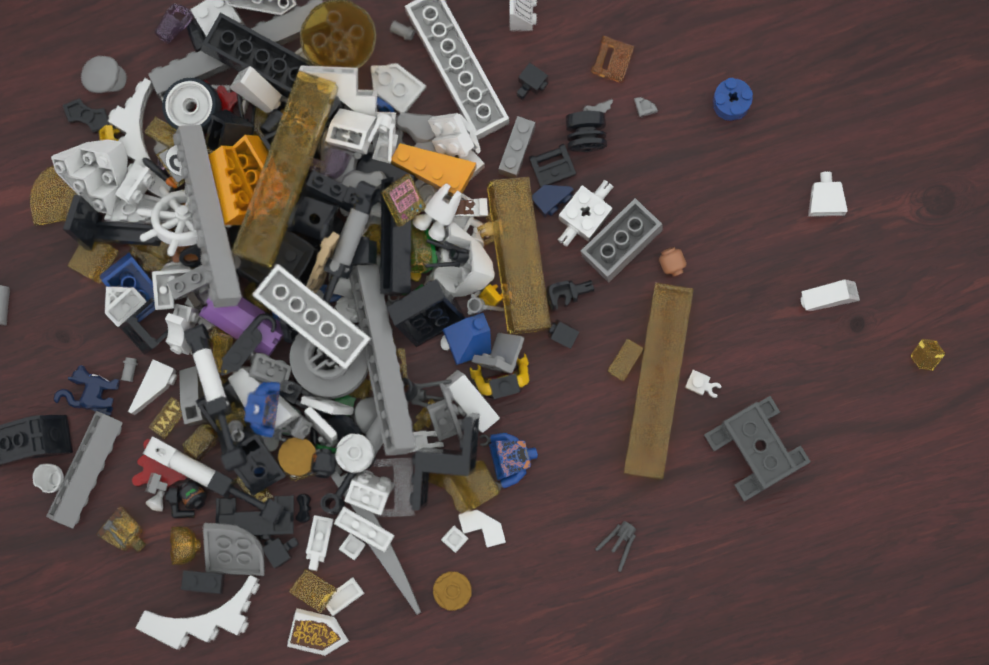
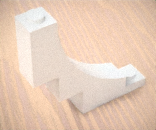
(347, 81)

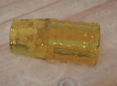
(423, 418)

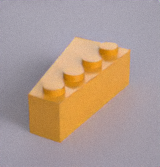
(434, 167)
(231, 184)

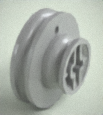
(316, 376)

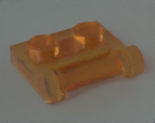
(618, 62)

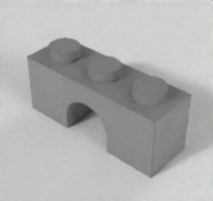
(516, 147)

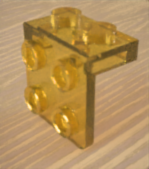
(473, 489)

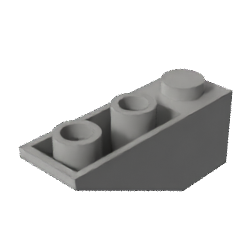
(190, 391)

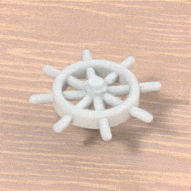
(182, 218)

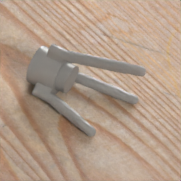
(477, 305)

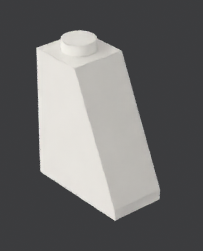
(256, 90)
(830, 295)

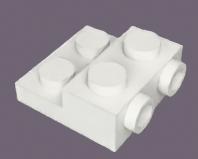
(450, 135)

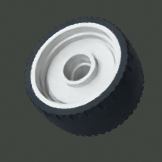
(183, 95)

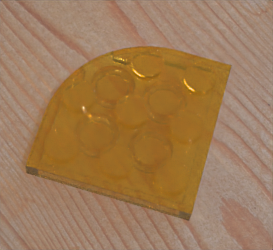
(50, 198)

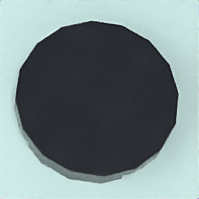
(343, 426)

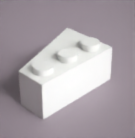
(470, 400)

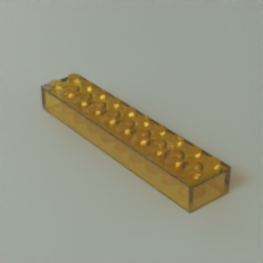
(285, 169)
(658, 381)

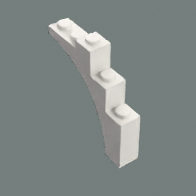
(131, 123)
(229, 616)

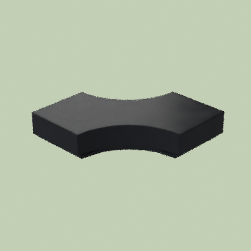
(78, 112)

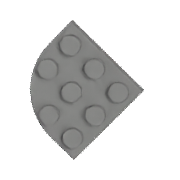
(232, 550)

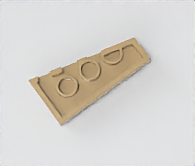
(318, 274)

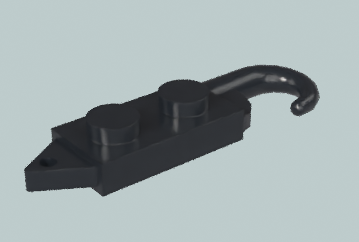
(245, 344)

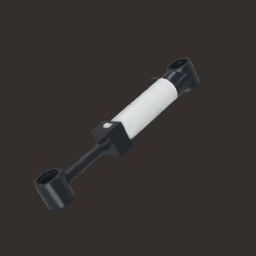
(217, 404)

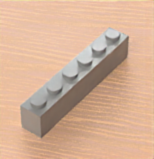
(84, 469)

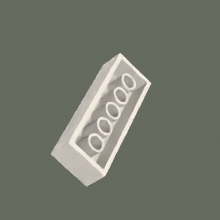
(311, 316)

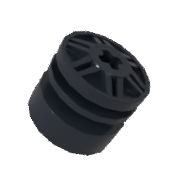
(585, 128)

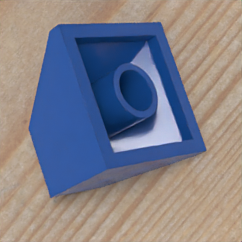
(468, 338)

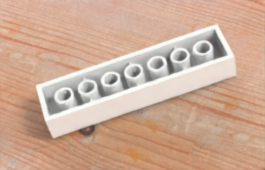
(457, 66)

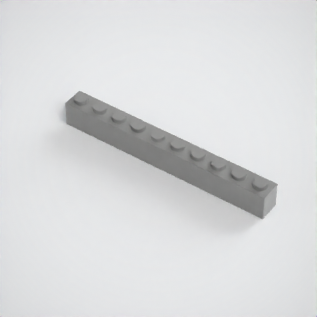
(202, 66)
(207, 216)
(382, 361)

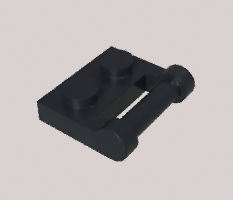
(554, 171)

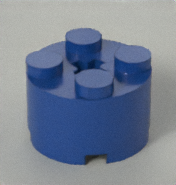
(739, 107)

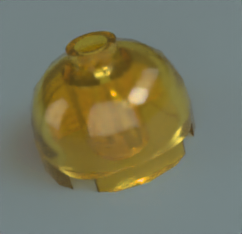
(183, 545)

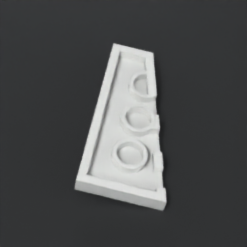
(126, 213)

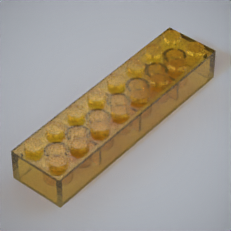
(518, 255)

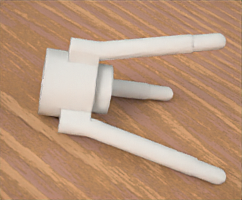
(382, 124)

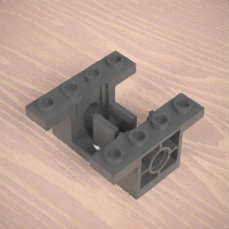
(767, 465)

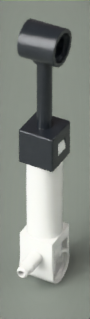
(208, 477)

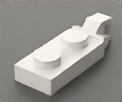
(318, 541)

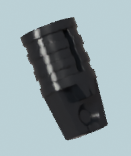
(195, 34)

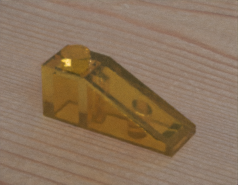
(420, 250)

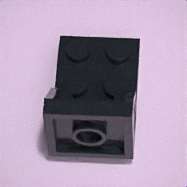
(34, 438)

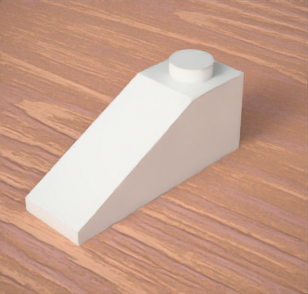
(155, 382)

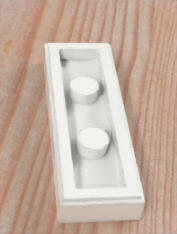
(364, 529)

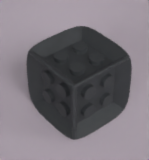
(294, 256)

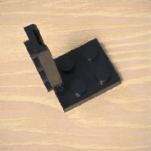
(85, 227)

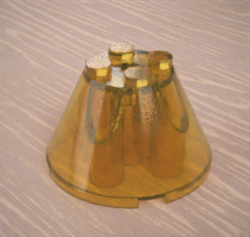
(338, 35)

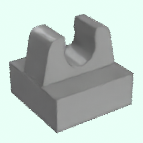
(155, 483)

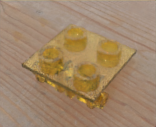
(93, 262)

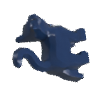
(92, 394)

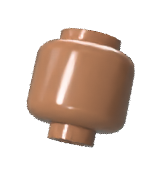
(672, 261)

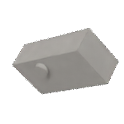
(622, 240)

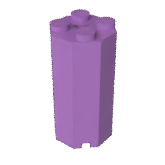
(235, 319)

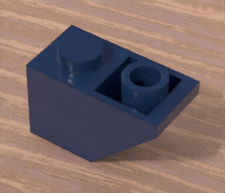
(550, 197)

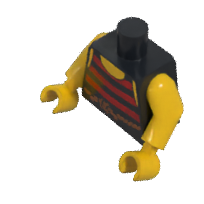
(502, 383)

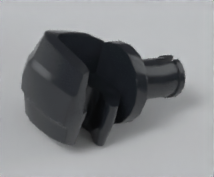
(568, 291)

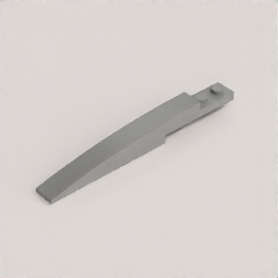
(389, 558)

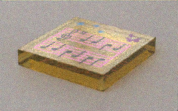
(403, 199)

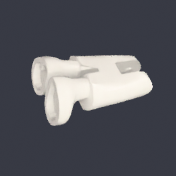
(439, 209)

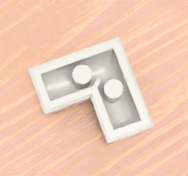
(162, 294)

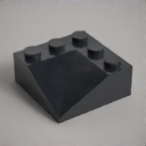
(425, 312)

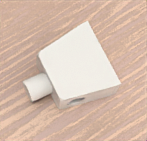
(827, 197)

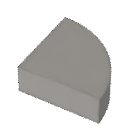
(644, 107)

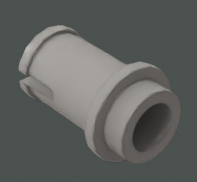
(402, 30)
(129, 369)
(236, 430)

